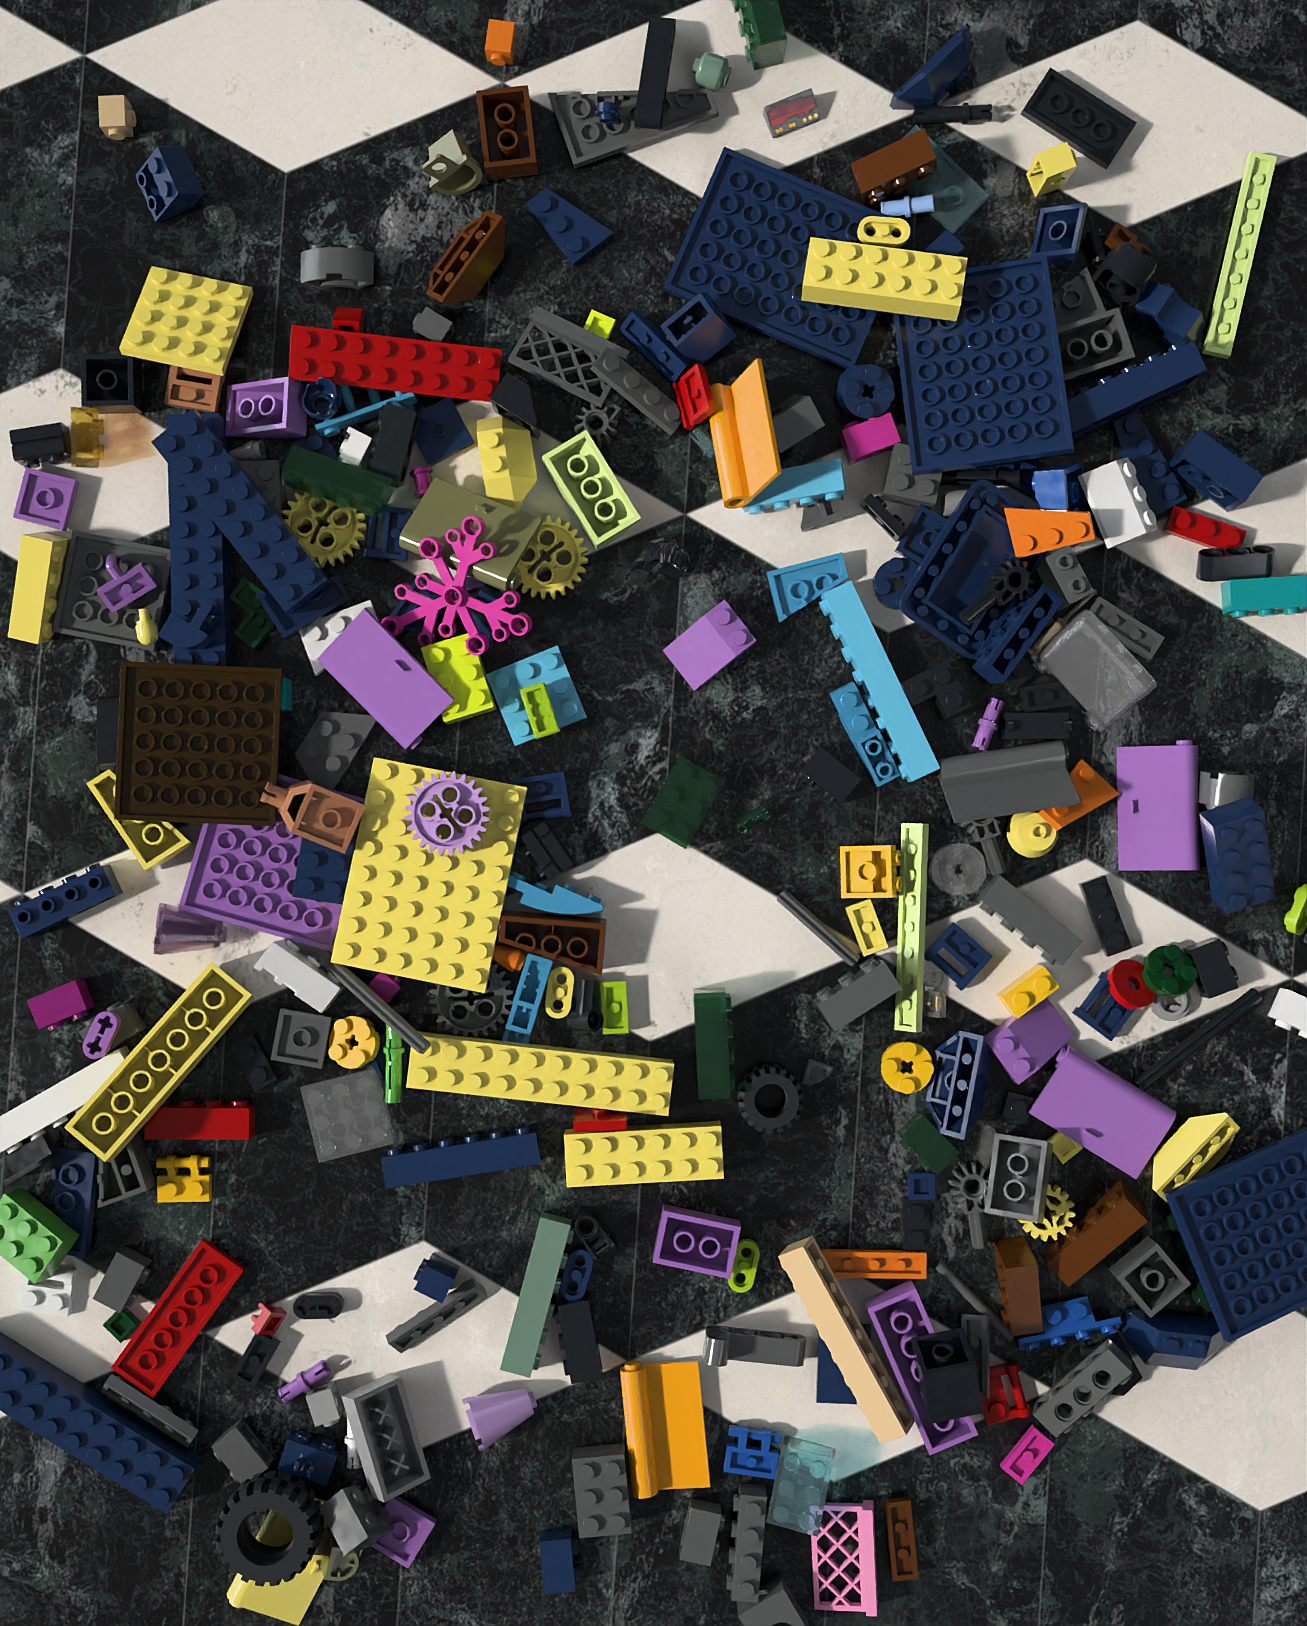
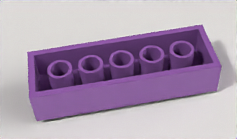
(897, 1319)

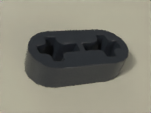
(318, 1311)

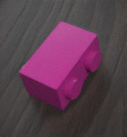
(868, 438)

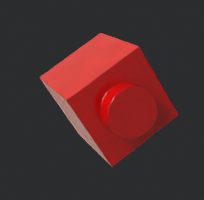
(349, 320)

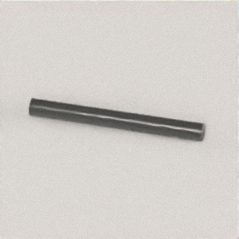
(973, 1299)

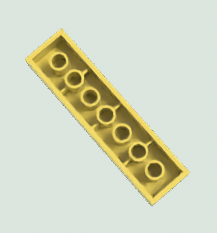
(159, 1063)

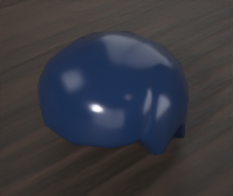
(321, 399)

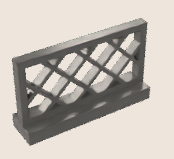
(574, 337)

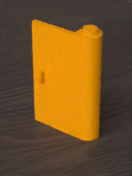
(744, 437)
(664, 1426)

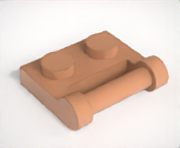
(192, 394)

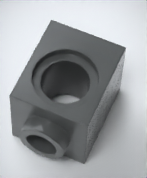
(433, 327)

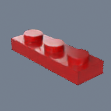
(1202, 529)

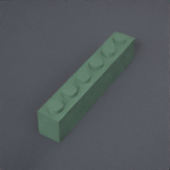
(536, 1294)

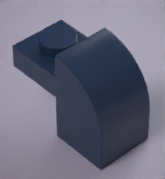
(193, 634)

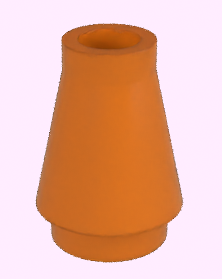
(509, 957)

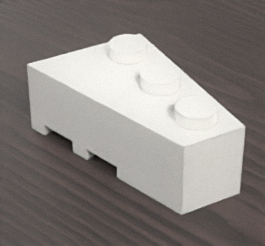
(300, 974)

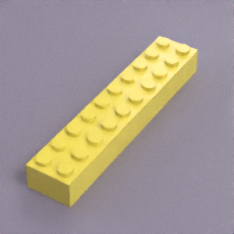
(542, 1074)

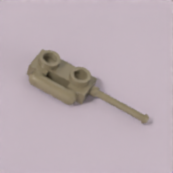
(1053, 627)

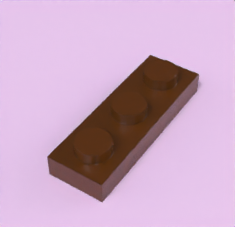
(901, 1539)

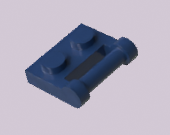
(394, 522)
(541, 789)
(963, 949)
(1109, 1017)

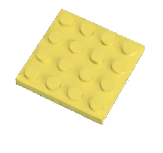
(186, 321)

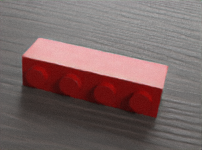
(202, 1121)

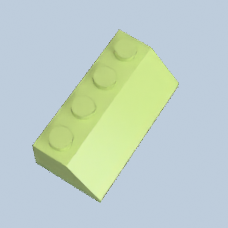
(591, 490)

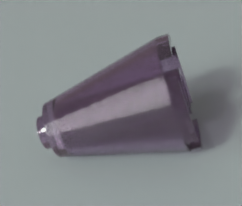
(186, 931)

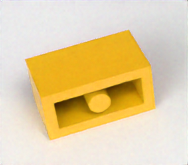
(1027, 990)

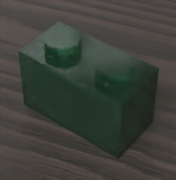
(928, 1143)

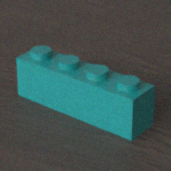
(1264, 596)

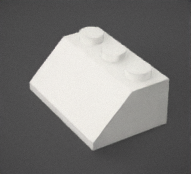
(1118, 502)

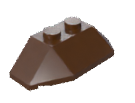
(469, 260)

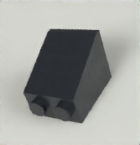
(947, 1375)

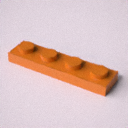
(877, 1263)

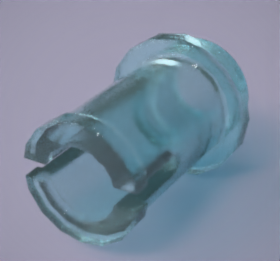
(704, 441)

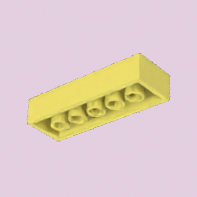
(884, 279)
(644, 1154)

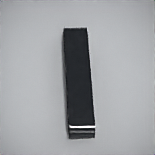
(655, 73)

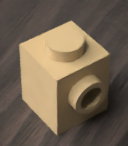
(116, 116)

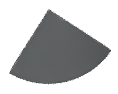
(816, 1072)

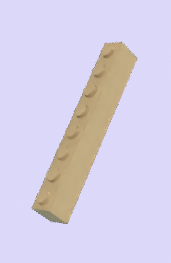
(846, 1340)

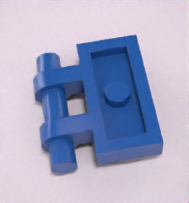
(751, 1459)

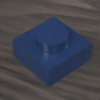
(921, 1185)

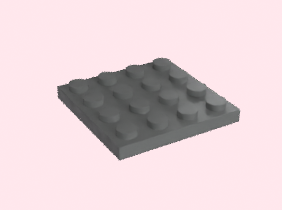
(80, 607)

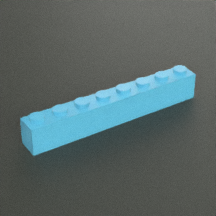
(879, 682)

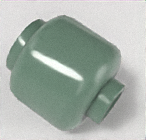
(711, 71)

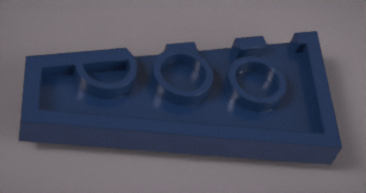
(1151, 467)
(75, 1188)

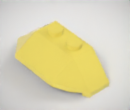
(506, 460)
(1192, 1151)

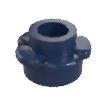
(607, 112)

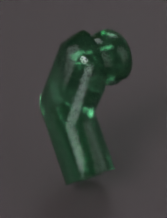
(750, 817)

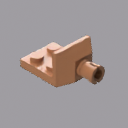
(316, 813)

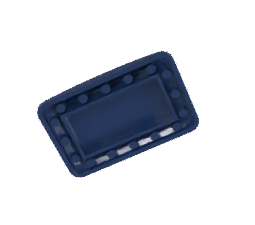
(959, 565)

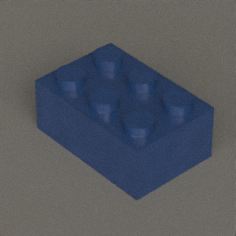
(1215, 470)

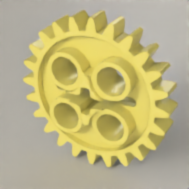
(344, 536)
(561, 574)

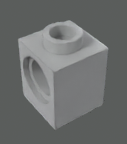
(325, 1404)

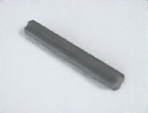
(818, 928)

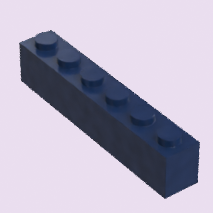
(461, 1158)

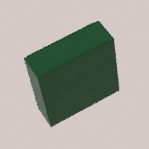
(122, 1324)

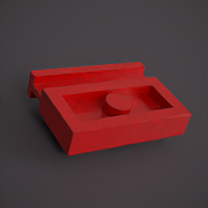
(694, 396)

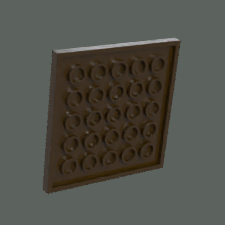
(197, 743)

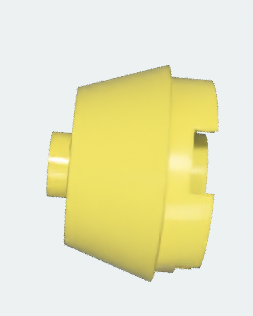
(1031, 834)

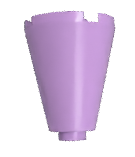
(498, 1413)

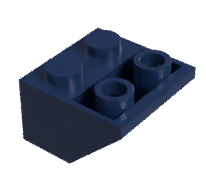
(169, 182)
(699, 329)

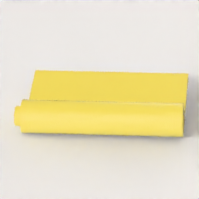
(288, 1599)

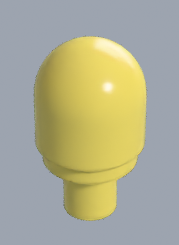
(146, 628)

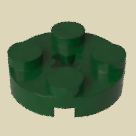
(1182, 969)

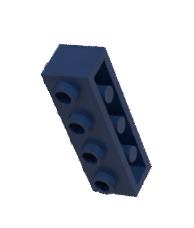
(1017, 634)
(65, 901)

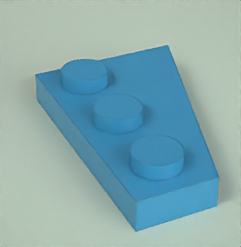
(803, 582)

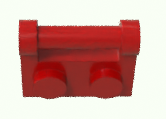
(996, 1406)

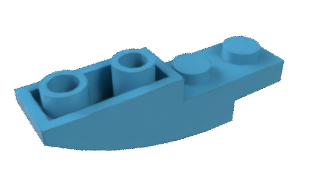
(864, 734)
(561, 901)

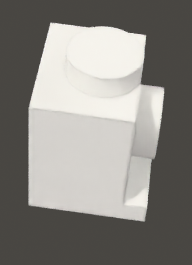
(356, 449)

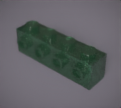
(337, 481)

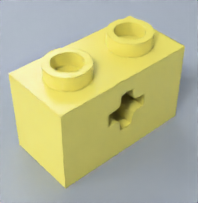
(1051, 169)

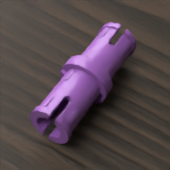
(988, 724)
(304, 1381)

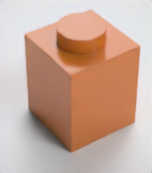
(500, 42)

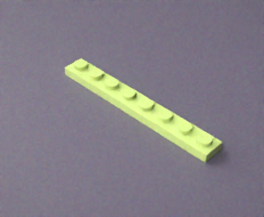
(1239, 255)
(911, 927)

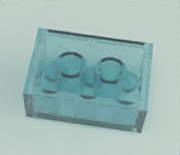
(801, 1485)

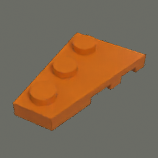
(1045, 530)
(1092, 793)

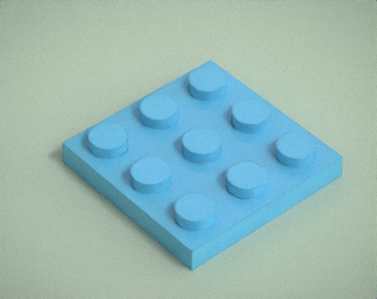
(542, 667)

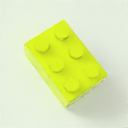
(462, 678)

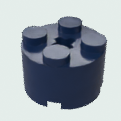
(879, 392)

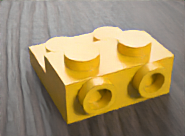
(870, 871)

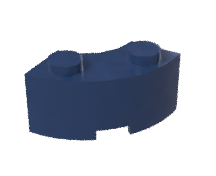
(1170, 314)

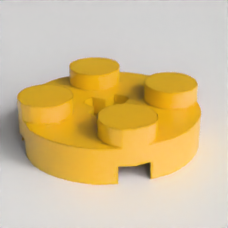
(340, 1037)
(921, 1069)

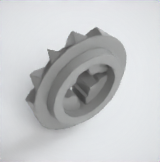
(1171, 1012)

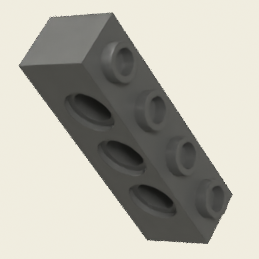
(1104, 1358)

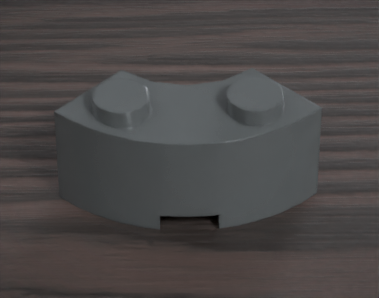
(337, 267)

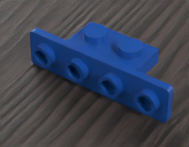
(1068, 1321)

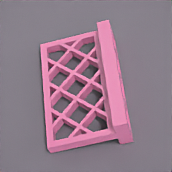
(866, 1560)

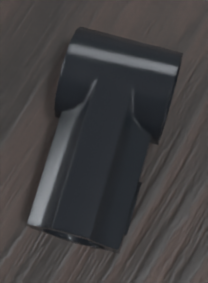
(586, 1015)

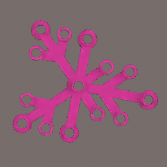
(430, 607)

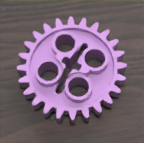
(466, 799)

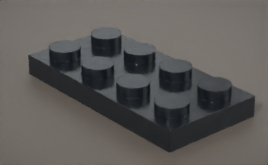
(1078, 118)

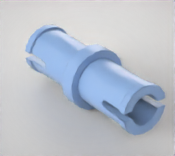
(908, 206)

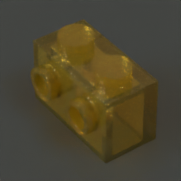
(85, 434)

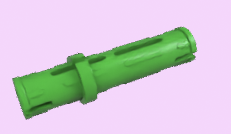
(393, 1066)

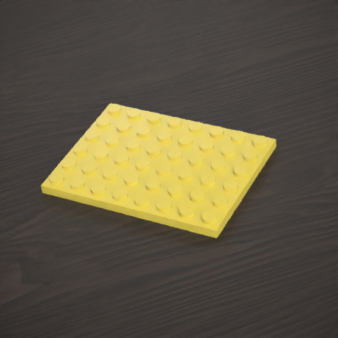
(423, 910)

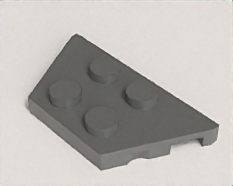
(333, 746)

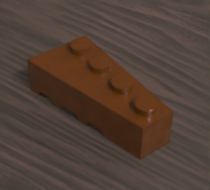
(558, 937)
(1096, 1233)

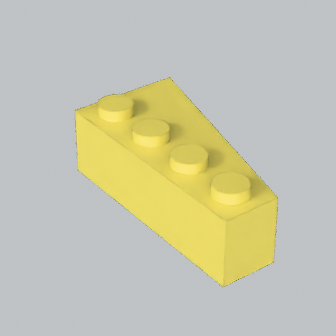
(37, 586)
(149, 841)

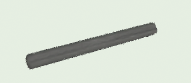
(375, 1003)

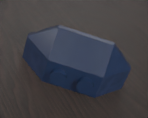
(937, 75)
(959, 1083)
(1172, 1338)

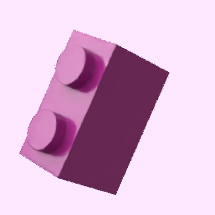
(61, 1003)

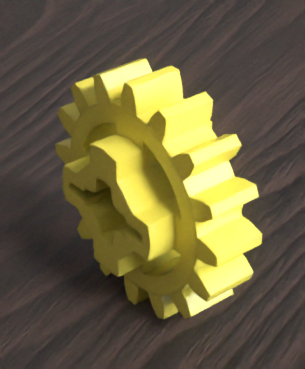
(1056, 1209)

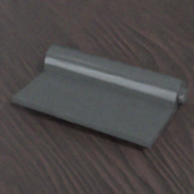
(1007, 781)

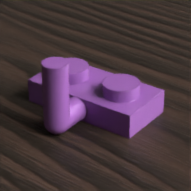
(126, 585)

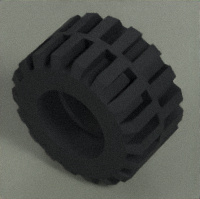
(770, 1120)

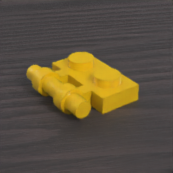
(184, 1187)

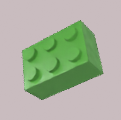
(32, 1236)

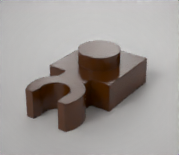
(1119, 234)

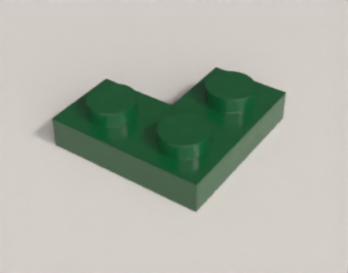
(257, 622)

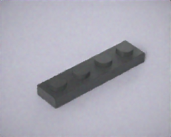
(637, 390)
(436, 1315)
(143, 1406)

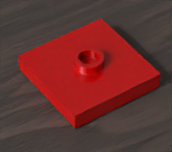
(599, 1120)

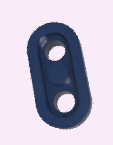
(576, 1272)

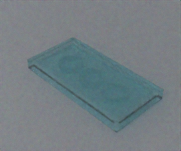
(953, 190)

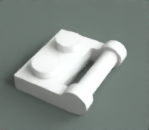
(48, 1298)

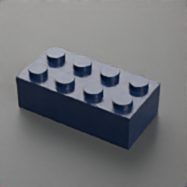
(1237, 855)

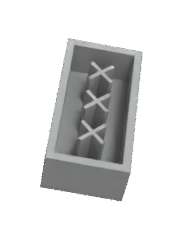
(386, 1437)

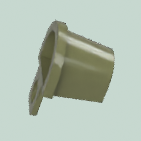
(452, 165)
(333, 1562)

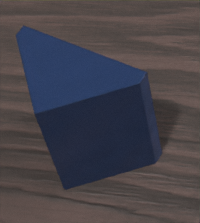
(1059, 233)

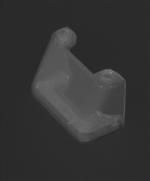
(1095, 669)

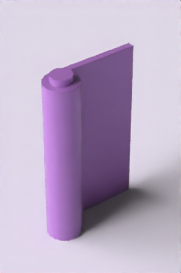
(385, 679)
(1158, 807)
(1102, 1111)

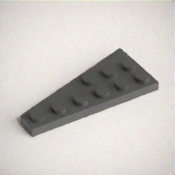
(591, 140)

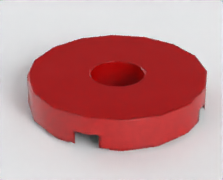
(1121, 990)

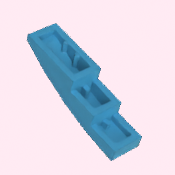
(527, 999)

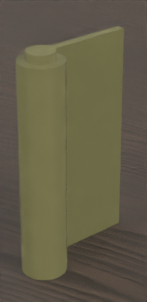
(447, 506)

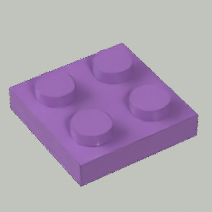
(46, 499)
(409, 1531)

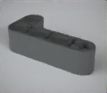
(752, 1345)

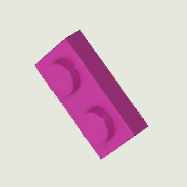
(1027, 1454)

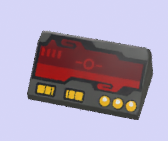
(791, 113)

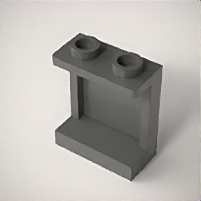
(1064, 576)

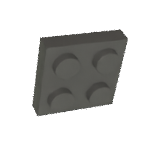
(301, 1038)

